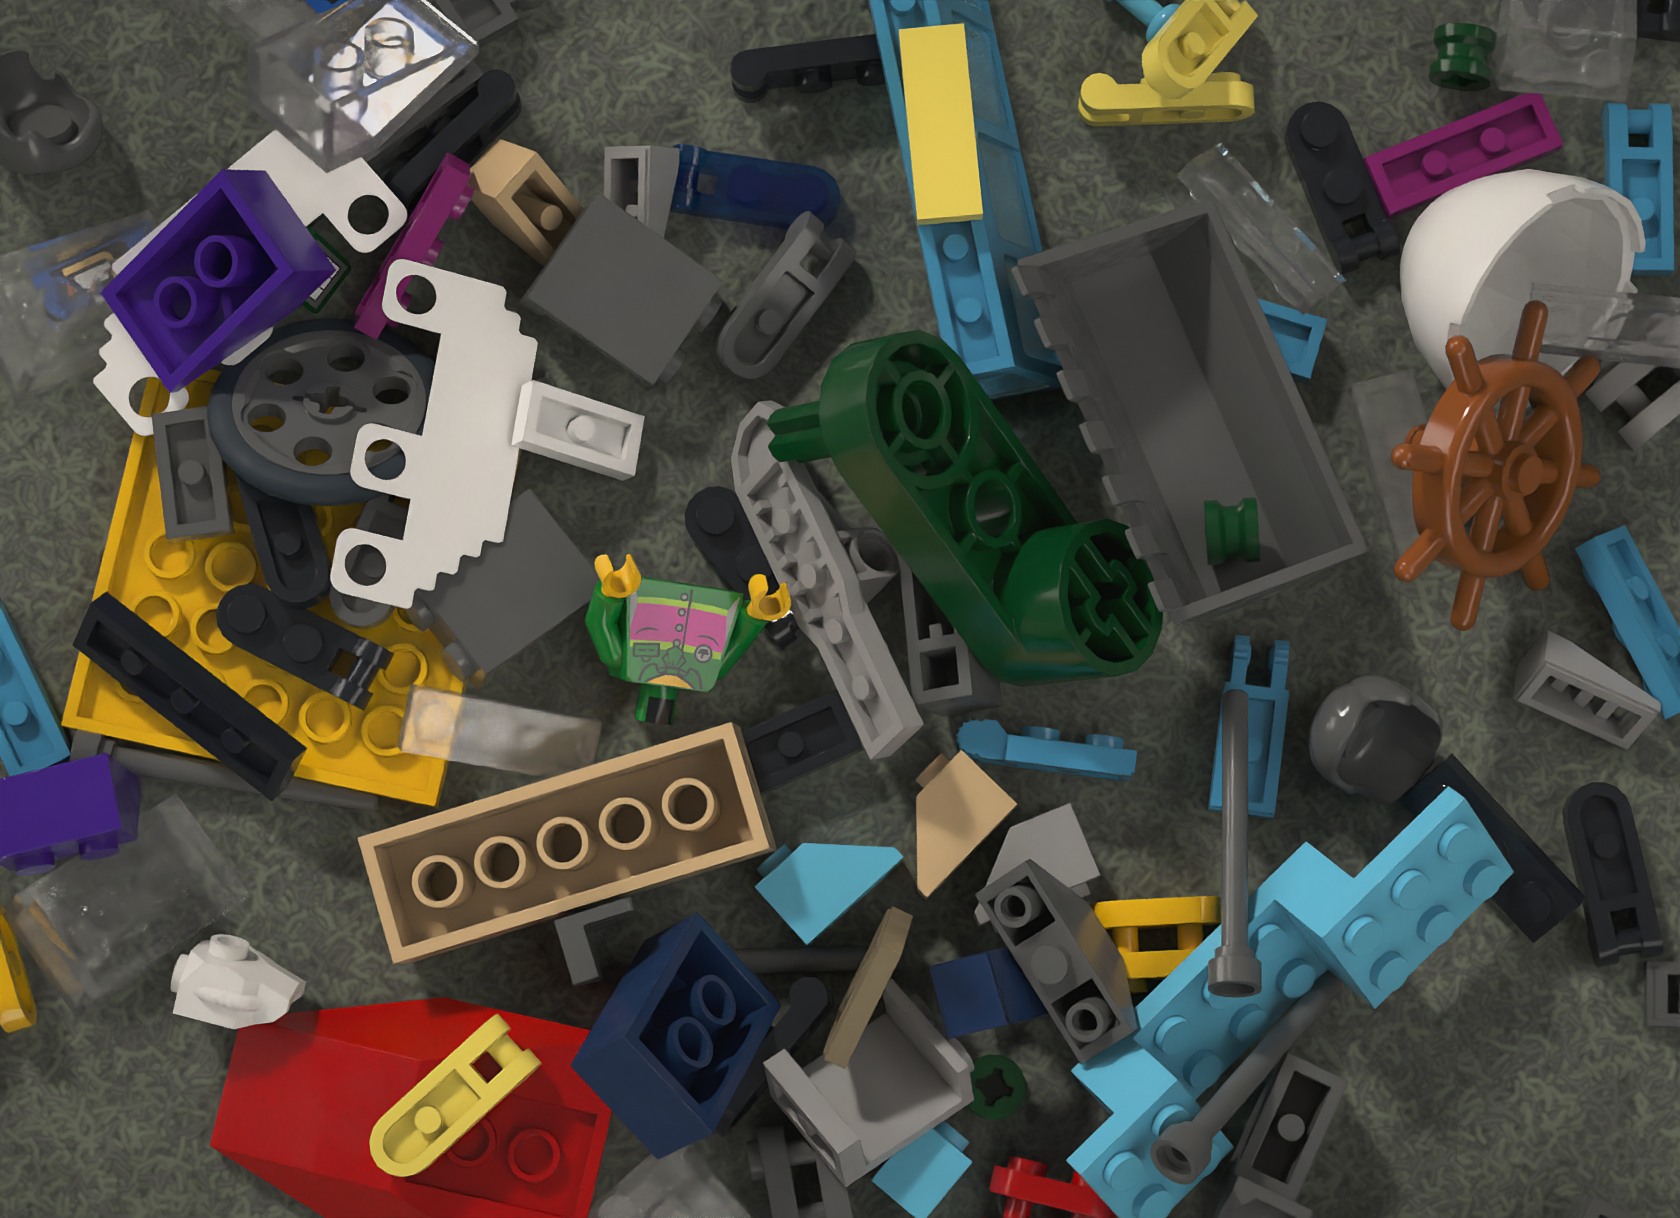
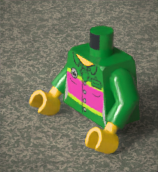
(673, 632)

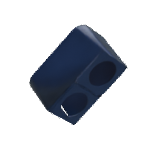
(971, 997)

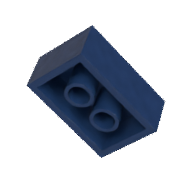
(676, 1036)

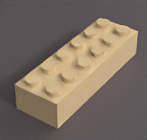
(567, 843)

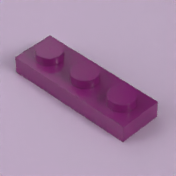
(1461, 152)
(443, 198)

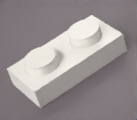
(577, 430)

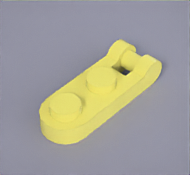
(1194, 44)
(1218, 99)
(449, 1101)

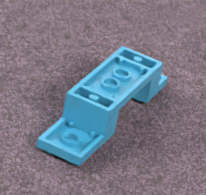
(1300, 925)

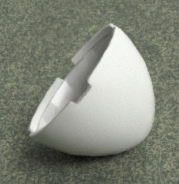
(1491, 238)

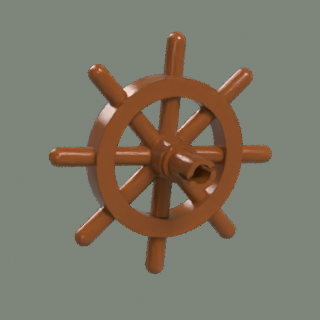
(1496, 465)

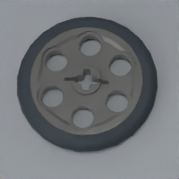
(308, 348)

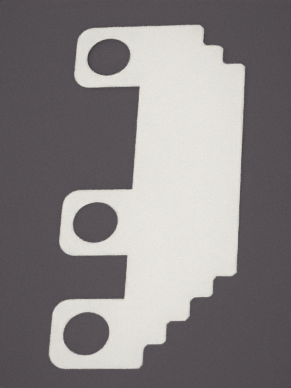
(309, 194)
(464, 460)

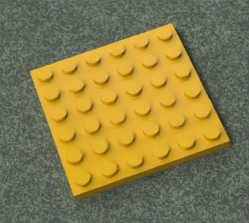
(179, 594)

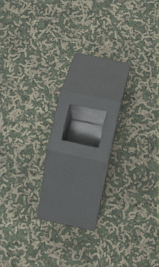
(1063, 956)

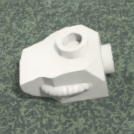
(232, 984)

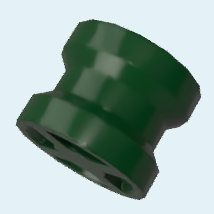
(1463, 56)
(1232, 531)
(988, 1086)

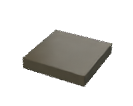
(867, 986)

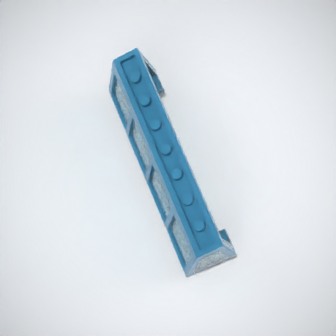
(972, 261)

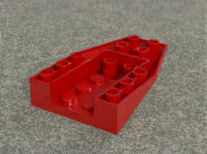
(320, 1080)

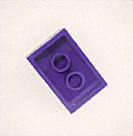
(217, 276)

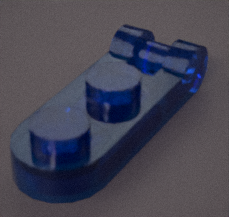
(753, 189)

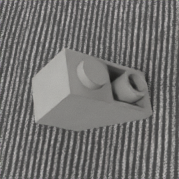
(1054, 844)

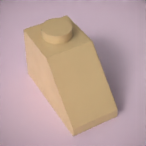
(523, 198)
(954, 817)

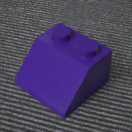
(67, 812)

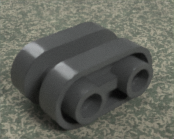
(772, 1160)

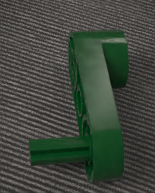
(975, 514)

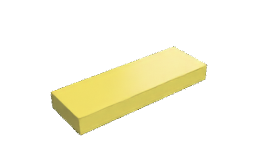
(940, 124)

